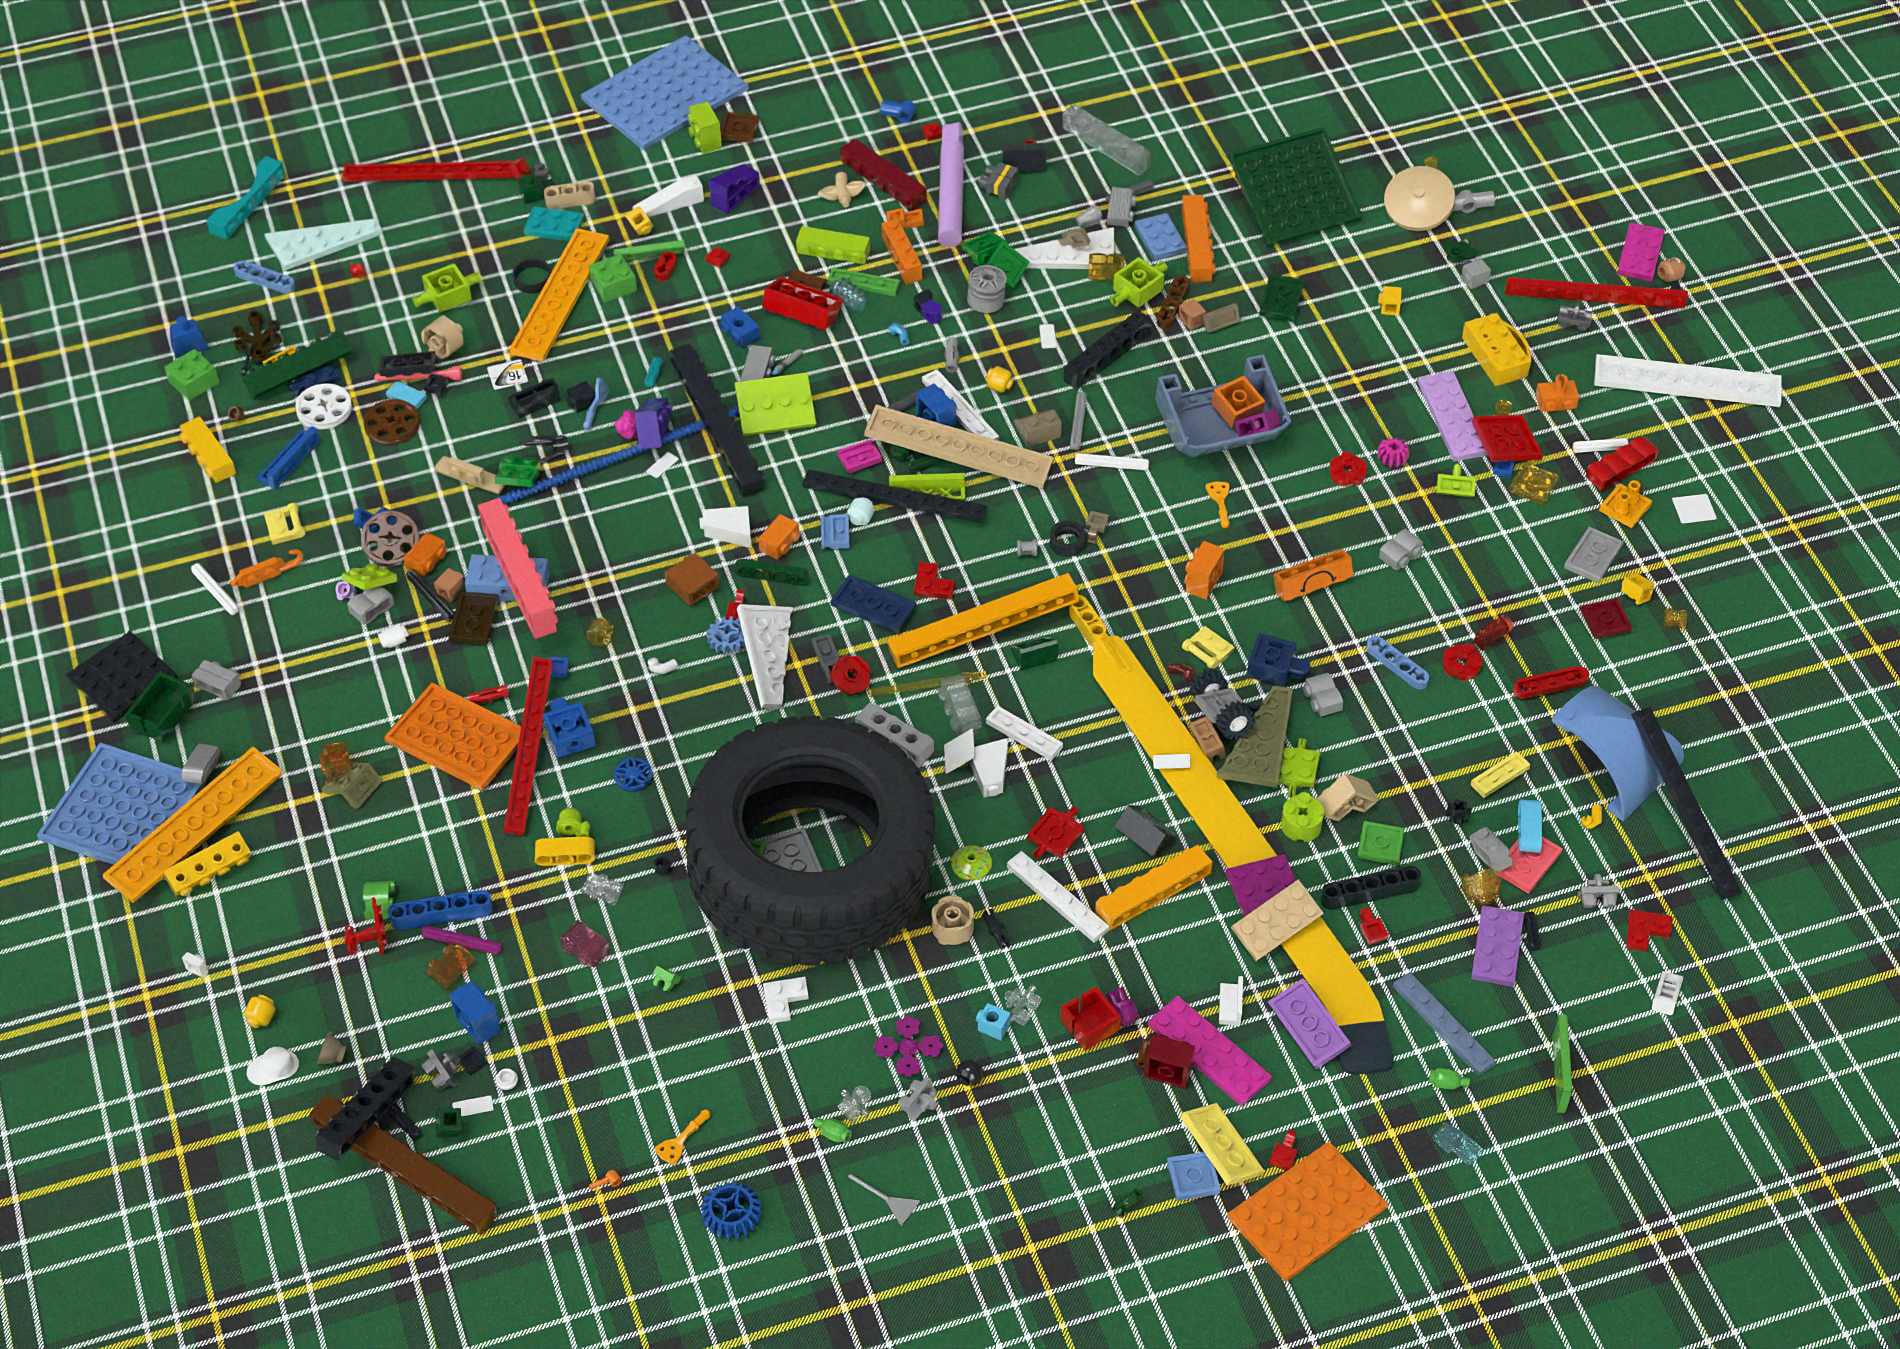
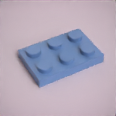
(1160, 236)

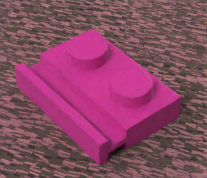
(859, 456)

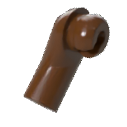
(1142, 1052)

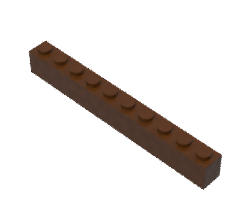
(416, 1172)

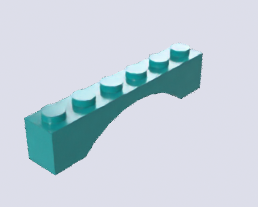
(229, 218)

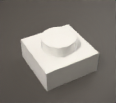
(195, 964)

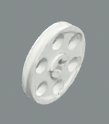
(318, 410)

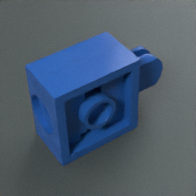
(568, 725)

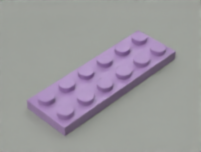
(1452, 415)

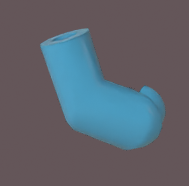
(901, 331)

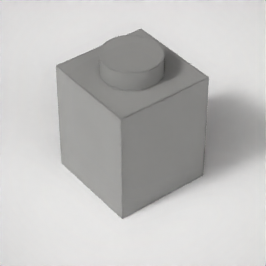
(1475, 274)

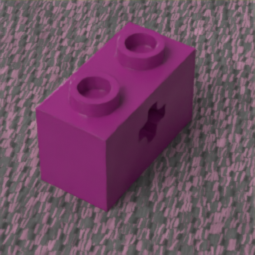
(1258, 423)

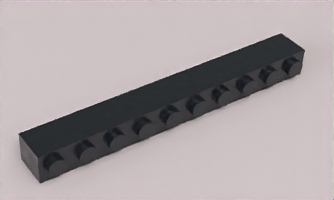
(717, 420)

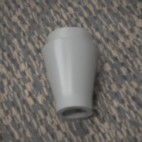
(1089, 216)

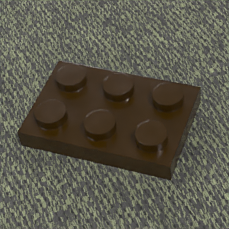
(473, 618)

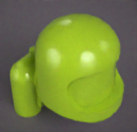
(571, 823)

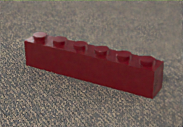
(883, 174)

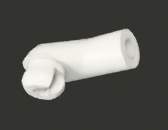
(661, 668)

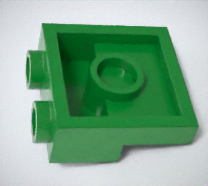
(982, 247)
(518, 471)

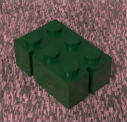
(161, 706)

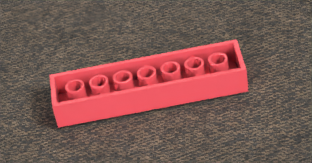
(518, 568)

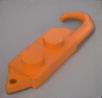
(265, 570)

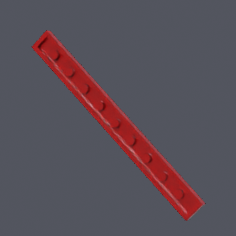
(427, 171)
(1596, 292)
(528, 746)

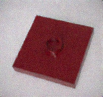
(1606, 618)

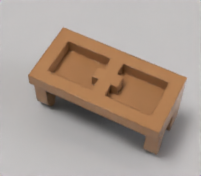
(1208, 738)

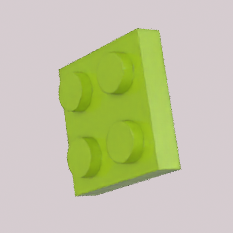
(369, 576)

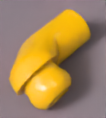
(1593, 820)

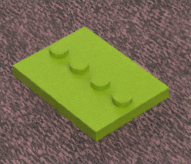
(775, 404)

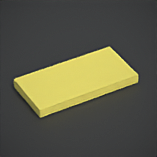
(1222, 1144)

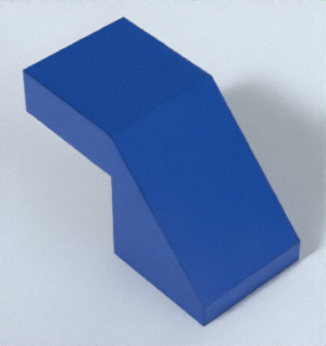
(362, 516)

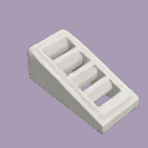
(1666, 993)

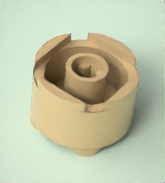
(443, 337)
(952, 920)

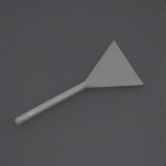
(900, 1207)

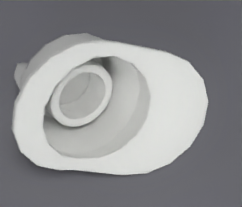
(272, 1066)

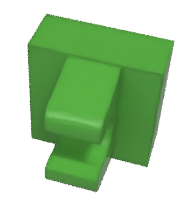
(669, 977)

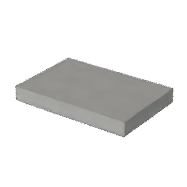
(1593, 554)

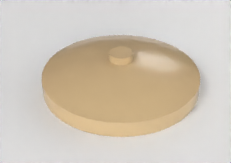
(1419, 198)

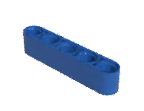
(430, 908)

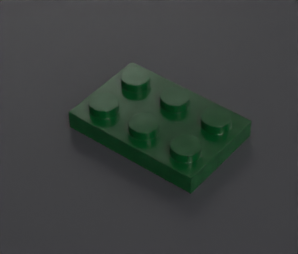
(1281, 297)

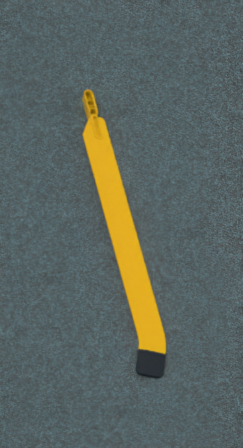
(1235, 839)

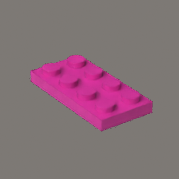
(1640, 252)

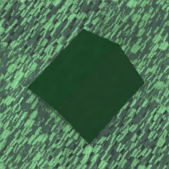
(1035, 652)

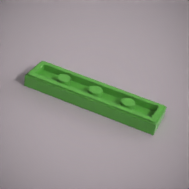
(651, 250)
(866, 281)

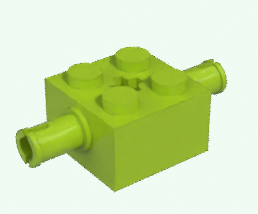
(1138, 282)
(446, 288)

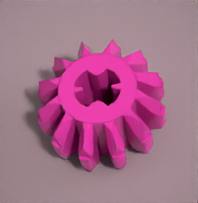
(1393, 452)

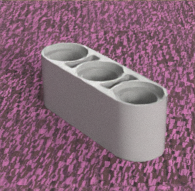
(200, 763)

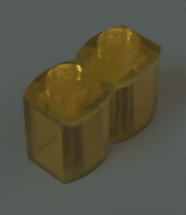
(1104, 266)

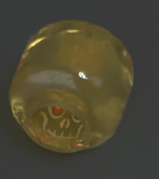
(600, 632)

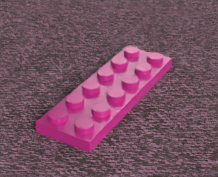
(1214, 1053)

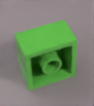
(612, 278)
(191, 374)

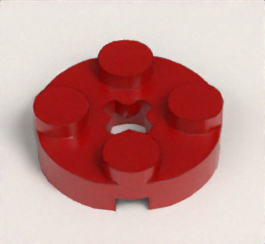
(1347, 461)
(1465, 653)
(840, 676)

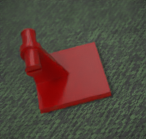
(373, 933)

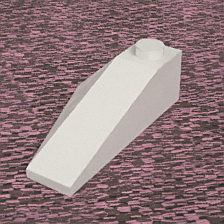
(675, 196)

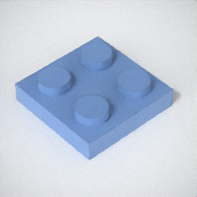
(1193, 1176)

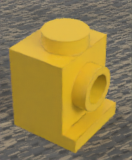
(639, 221)
(1638, 588)

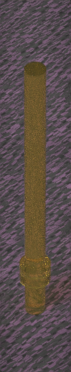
(923, 684)

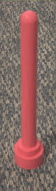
(454, 373)

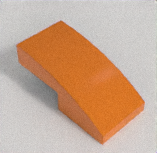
(907, 219)

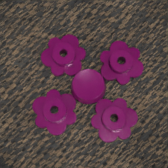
(908, 1047)

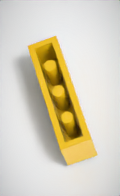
(207, 450)

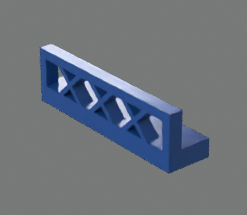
(289, 457)

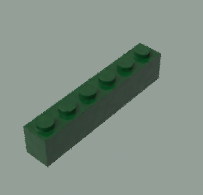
(297, 364)

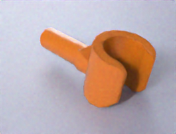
(611, 1177)

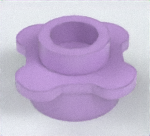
(341, 594)

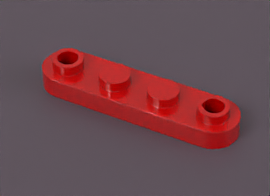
(1550, 682)

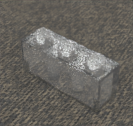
(959, 705)

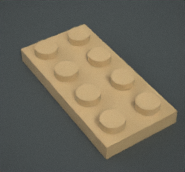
(1277, 920)

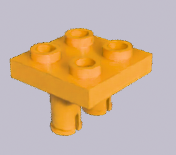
(1626, 504)

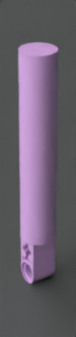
(951, 186)

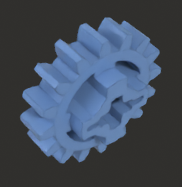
(726, 635)

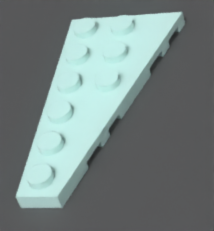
(311, 243)

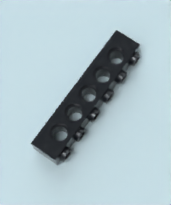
(1107, 349)
(365, 1108)

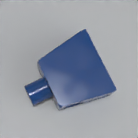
(186, 336)

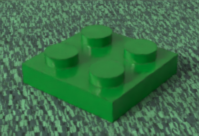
(1009, 262)

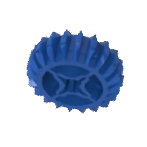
(727, 1199)

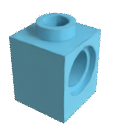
(994, 1029)

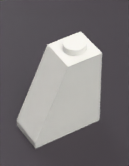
(727, 525)
(990, 766)

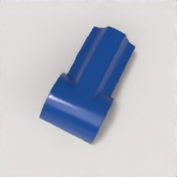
(903, 111)

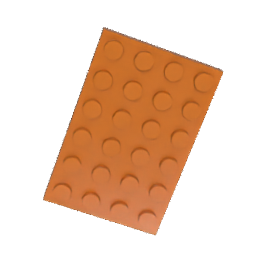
(456, 736)
(1307, 1211)

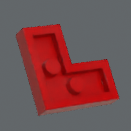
(929, 585)
(1643, 924)

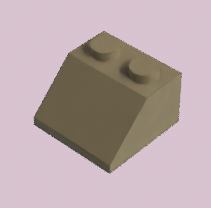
(1039, 427)

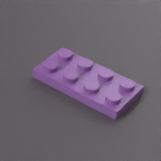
(1497, 946)
(1309, 1023)

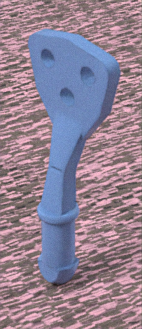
(601, 392)

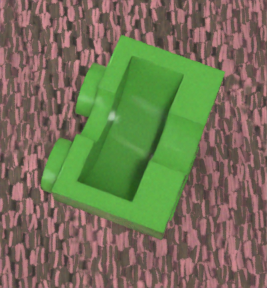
(382, 891)

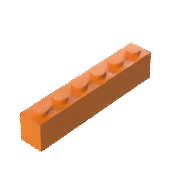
(1197, 238)

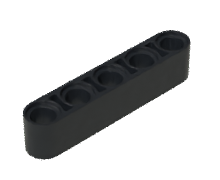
(1379, 889)

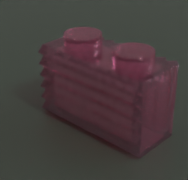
(585, 944)

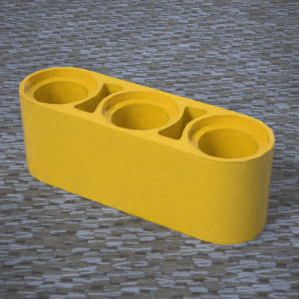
(564, 851)

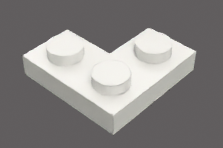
(780, 993)

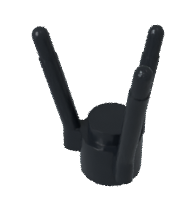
(558, 443)

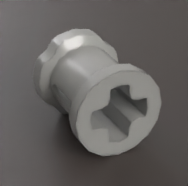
(1026, 548)

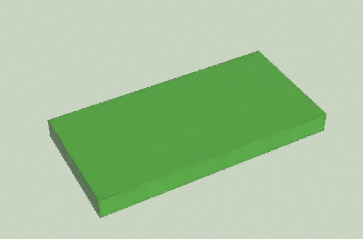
(1562, 1063)

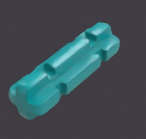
(653, 372)

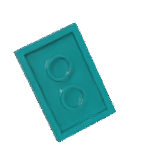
(553, 223)

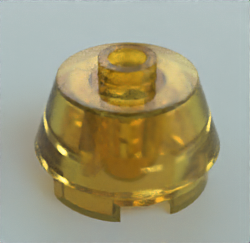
(1481, 887)

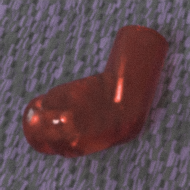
(1182, 669)

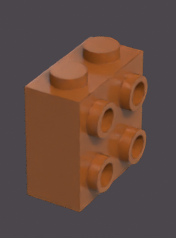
(692, 579)

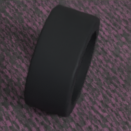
(1067, 527)

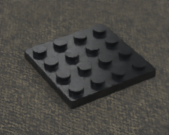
(118, 675)

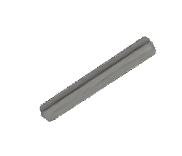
(1078, 421)

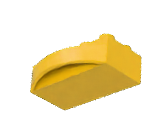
(1498, 348)

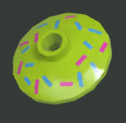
(971, 869)

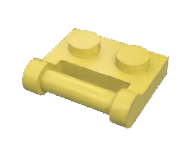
(278, 527)
(1210, 643)

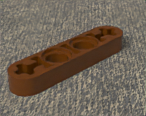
(1171, 301)

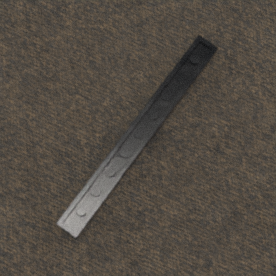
(895, 496)
(1686, 803)

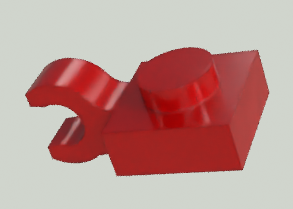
(732, 607)
(1372, 929)
(1284, 1154)

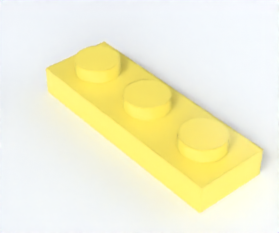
(1500, 774)

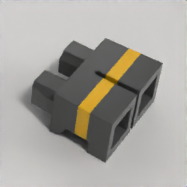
(1000, 180)

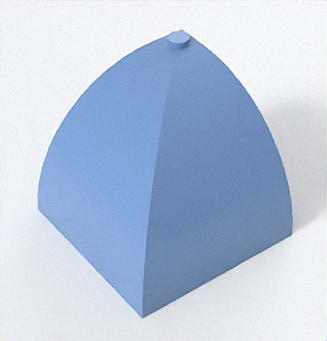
(1613, 736)

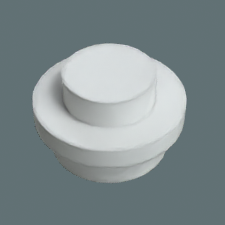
(506, 1079)

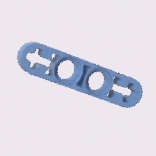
(283, 283)
(1400, 660)

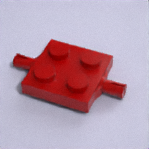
(1055, 832)

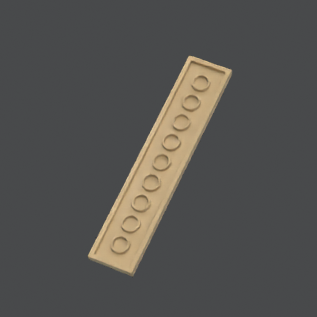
(959, 446)

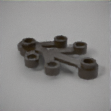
(260, 353)

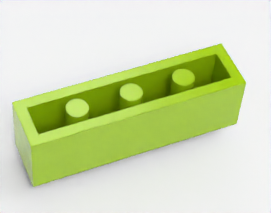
(833, 245)

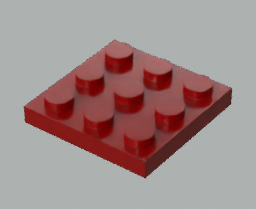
(1507, 438)

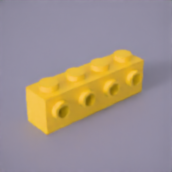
(206, 864)

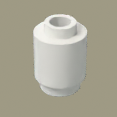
(393, 636)

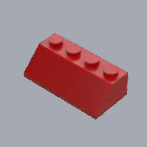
(802, 302)

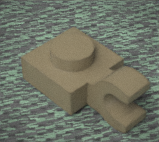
(1076, 237)
(1096, 523)

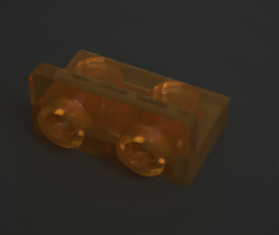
(334, 758)
(450, 965)

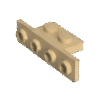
(468, 473)

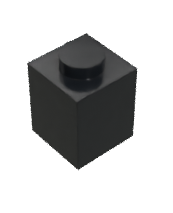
(580, 396)

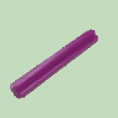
(465, 940)

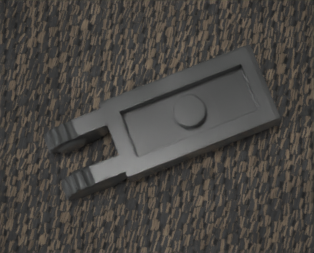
(825, 653)

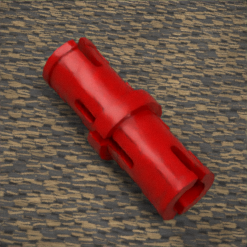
(489, 694)

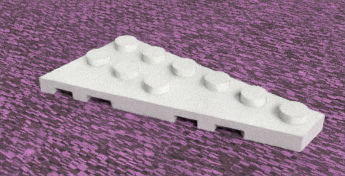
(1054, 256)
(767, 646)

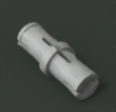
(951, 354)

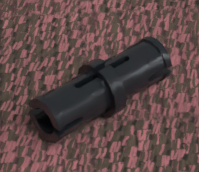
(996, 928)

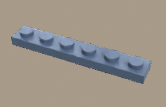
(1444, 1024)

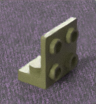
(354, 783)

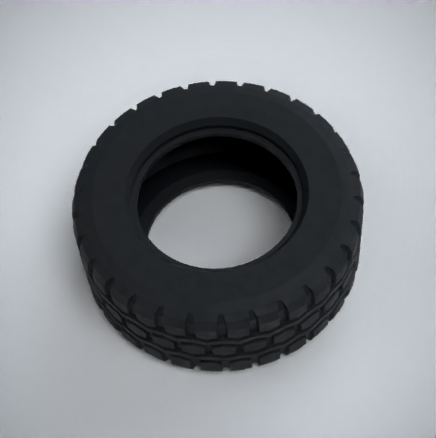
(799, 912)

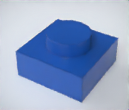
(559, 667)

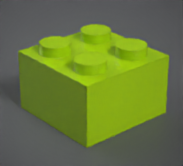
(704, 127)

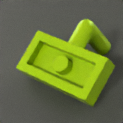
(1456, 484)

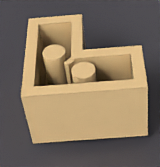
(1345, 795)

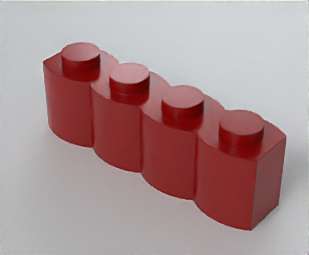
(1623, 462)

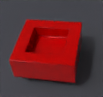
(932, 131)
(520, 168)
(717, 257)

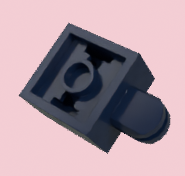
(1282, 656)

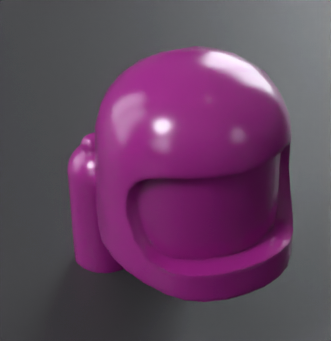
(1123, 1005)

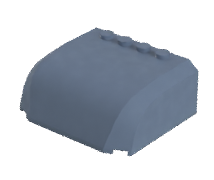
(1199, 428)

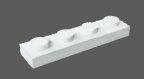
(1024, 733)

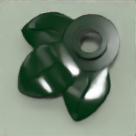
(1459, 251)

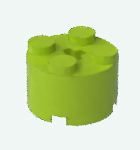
(1302, 817)

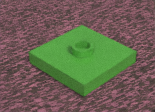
(1380, 843)

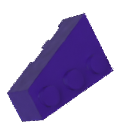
(733, 187)
(652, 422)

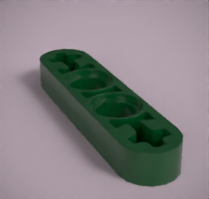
(792, 575)

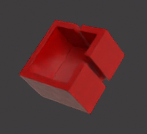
(1094, 1021)

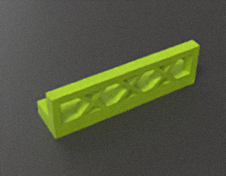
(931, 483)

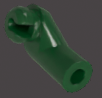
(1120, 1207)

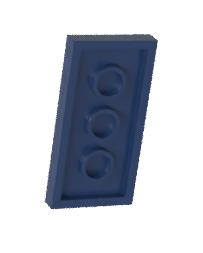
(873, 604)

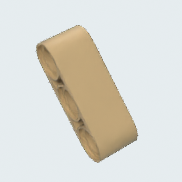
(569, 195)

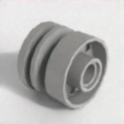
(986, 288)

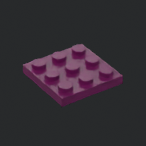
(1259, 881)

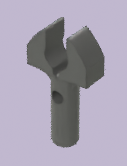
(540, 171)

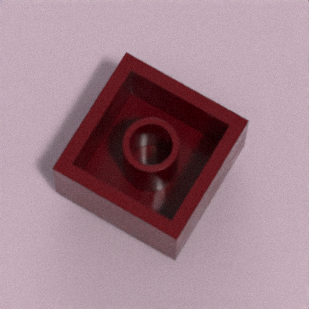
(1169, 1061)

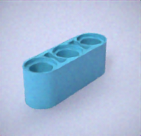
(1529, 826)

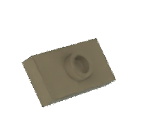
(1221, 317)

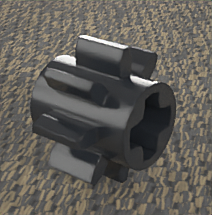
(1458, 812)

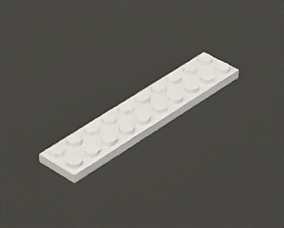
(1688, 380)

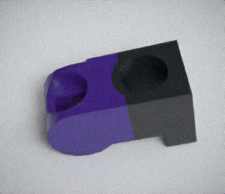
(927, 307)

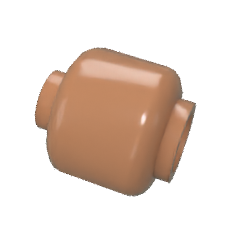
(1671, 269)

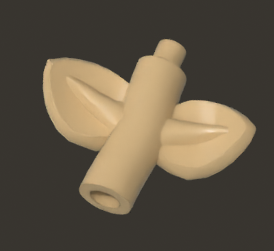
(842, 190)

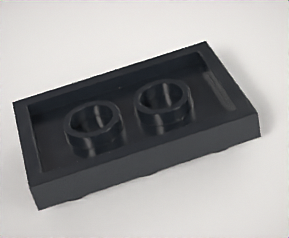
(407, 364)

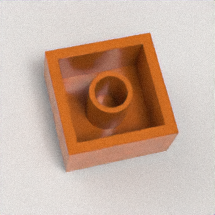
(1237, 401)
(1204, 570)

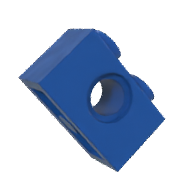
(740, 327)

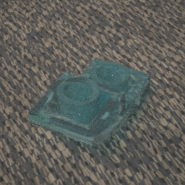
(1455, 1140)

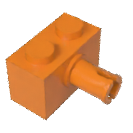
(1557, 395)

